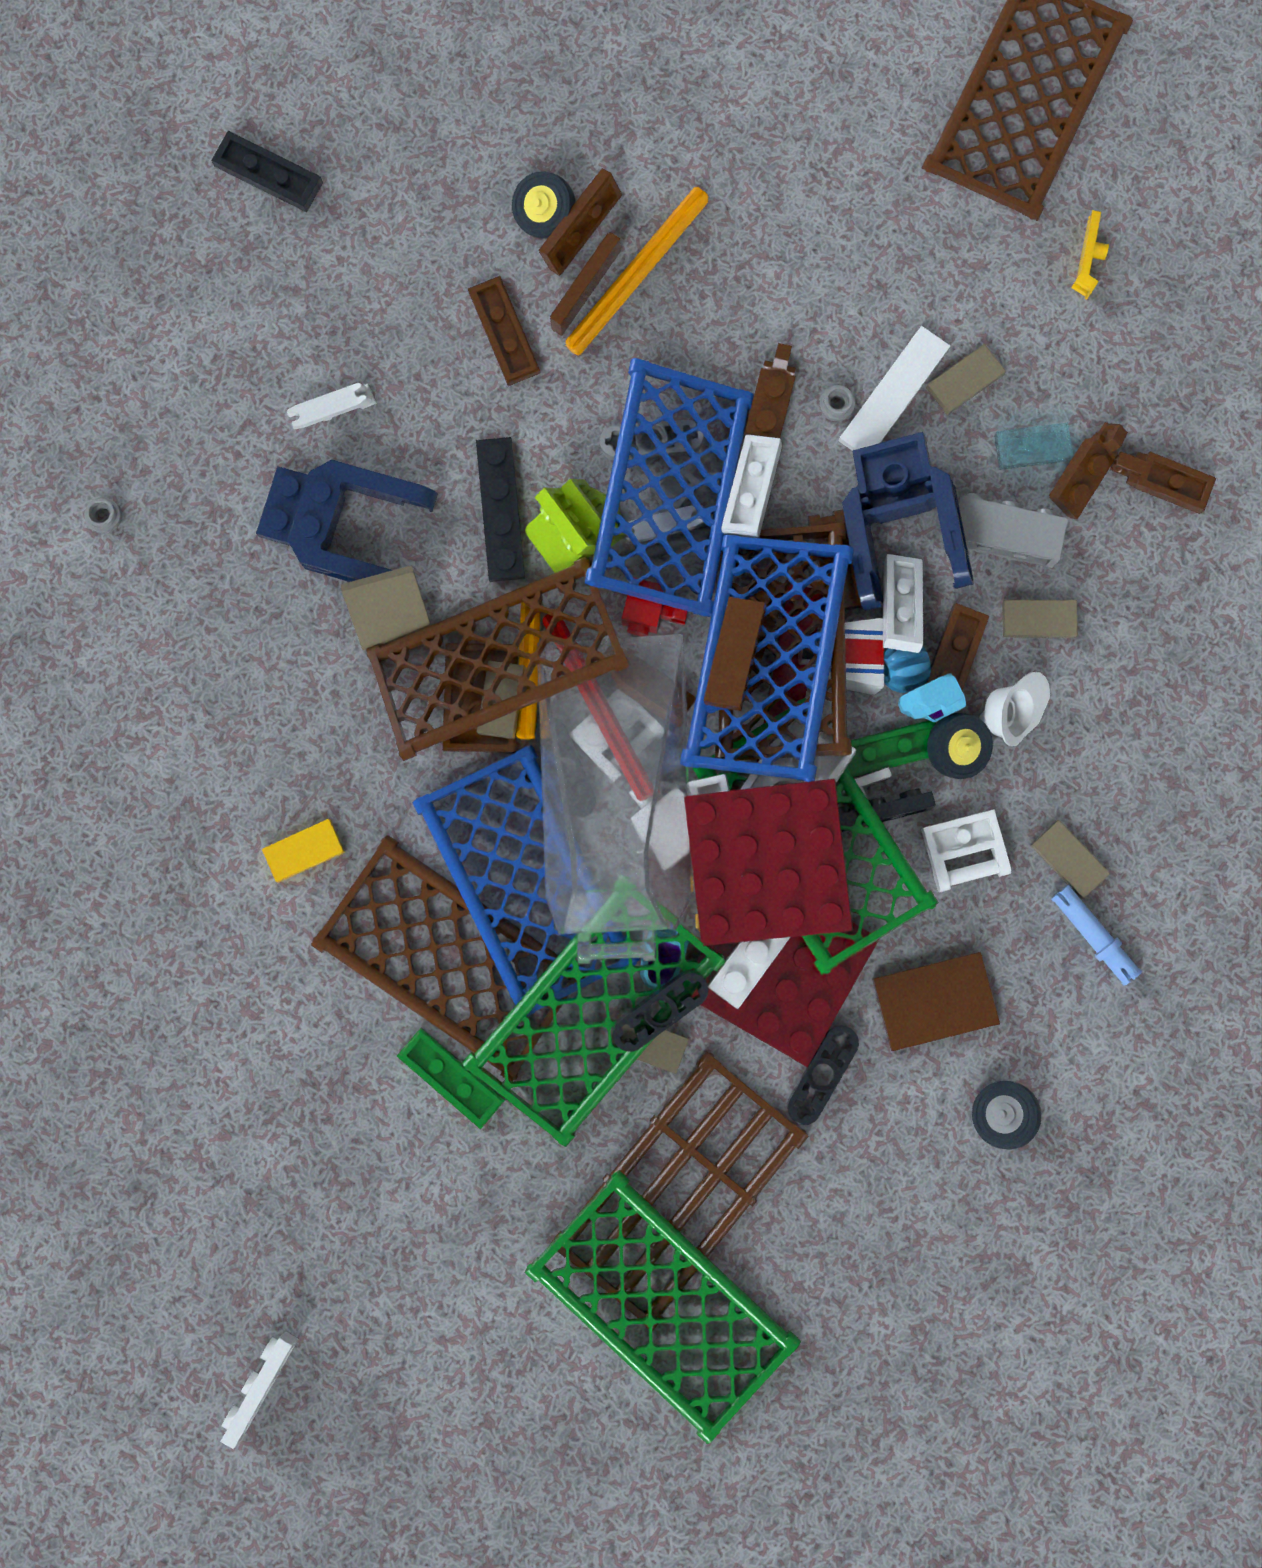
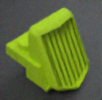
(568, 523)

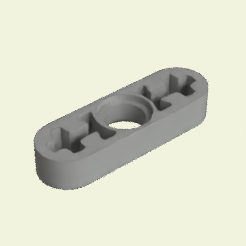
(660, 429)

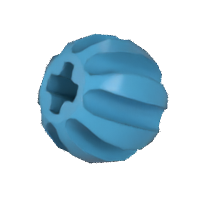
(905, 669)

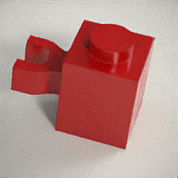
(644, 615)

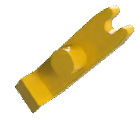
(1091, 249)

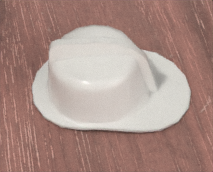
(1017, 709)

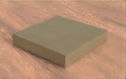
(385, 606)

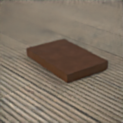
(471, 740)
(936, 1001)

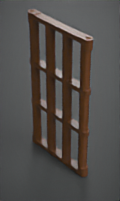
(716, 1173)

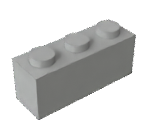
(1012, 531)

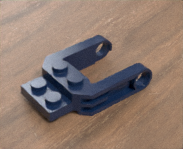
(893, 485)
(307, 507)

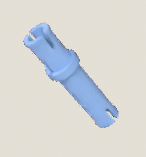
(1097, 936)

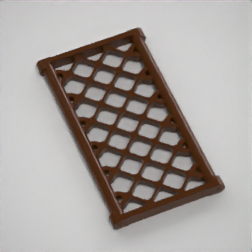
(1034, 207)
(498, 611)
(841, 743)
(324, 942)

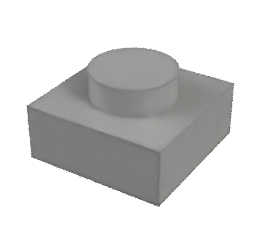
(672, 487)

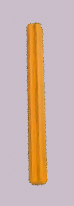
(637, 271)

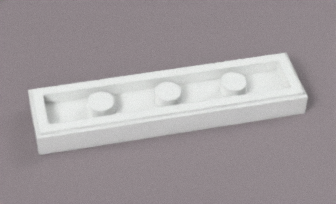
(895, 390)

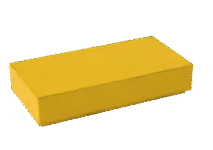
(303, 850)

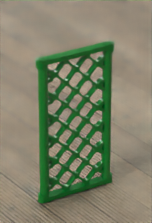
(924, 899)
(565, 1132)
(785, 1340)

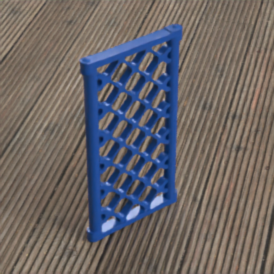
(743, 401)
(806, 769)
(425, 807)

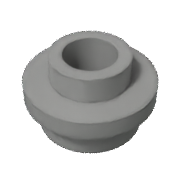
(841, 393)
(95, 507)

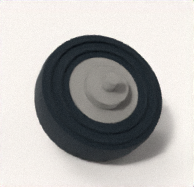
(1006, 1115)

